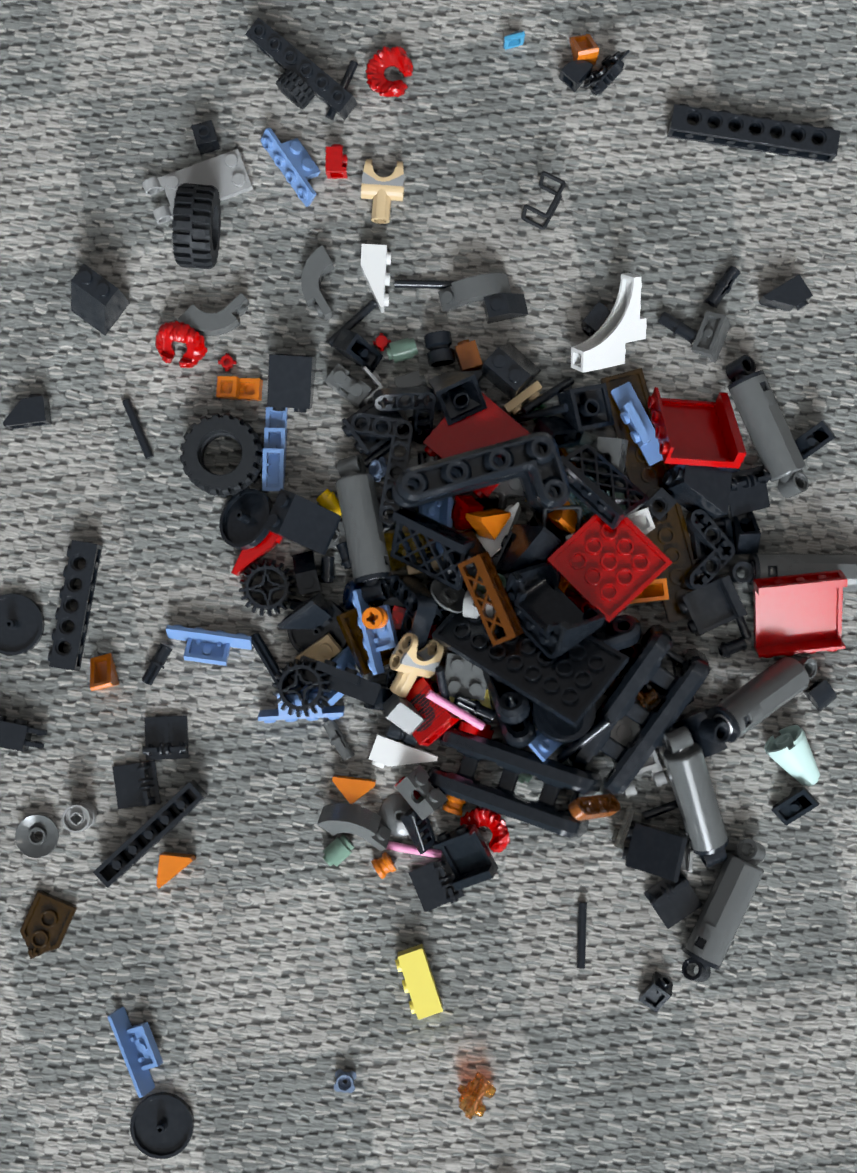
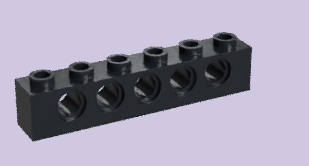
(290, 58)
(80, 617)
(150, 833)

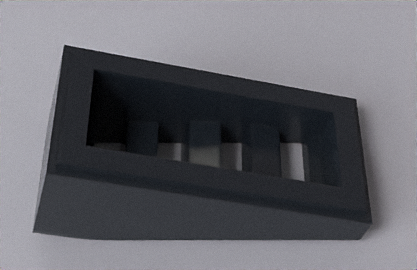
(412, 827)

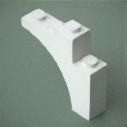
(622, 326)

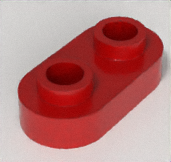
(485, 732)

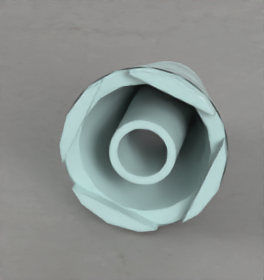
(794, 754)

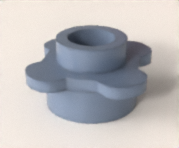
(378, 469)
(343, 1087)

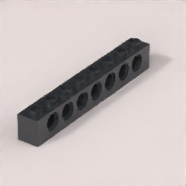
(744, 139)

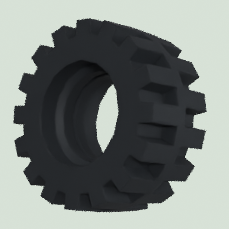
(295, 89)

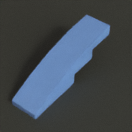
(274, 450)

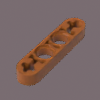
(594, 807)

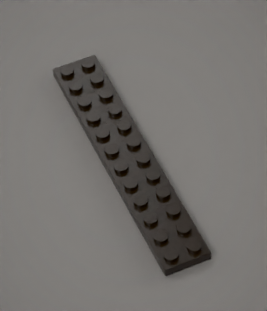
(671, 531)

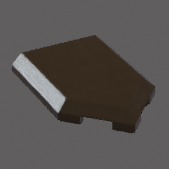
(46, 923)

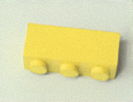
(419, 982)

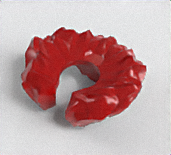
(380, 61)
(182, 333)
(494, 822)

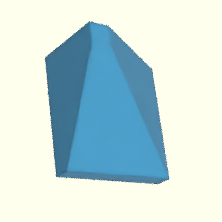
(514, 39)

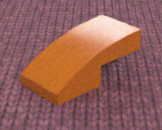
(239, 388)

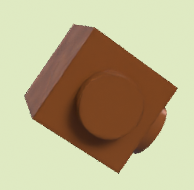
(468, 355)

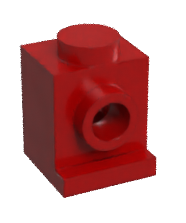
(336, 162)
(464, 505)

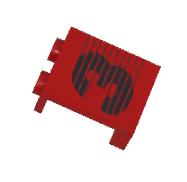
(436, 718)

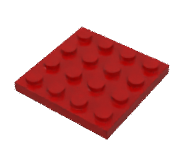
(609, 564)

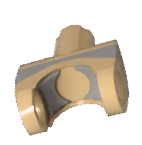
(382, 190)
(413, 663)

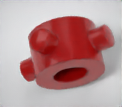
(381, 342)
(227, 362)

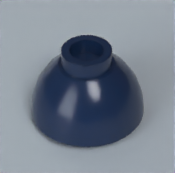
(347, 595)

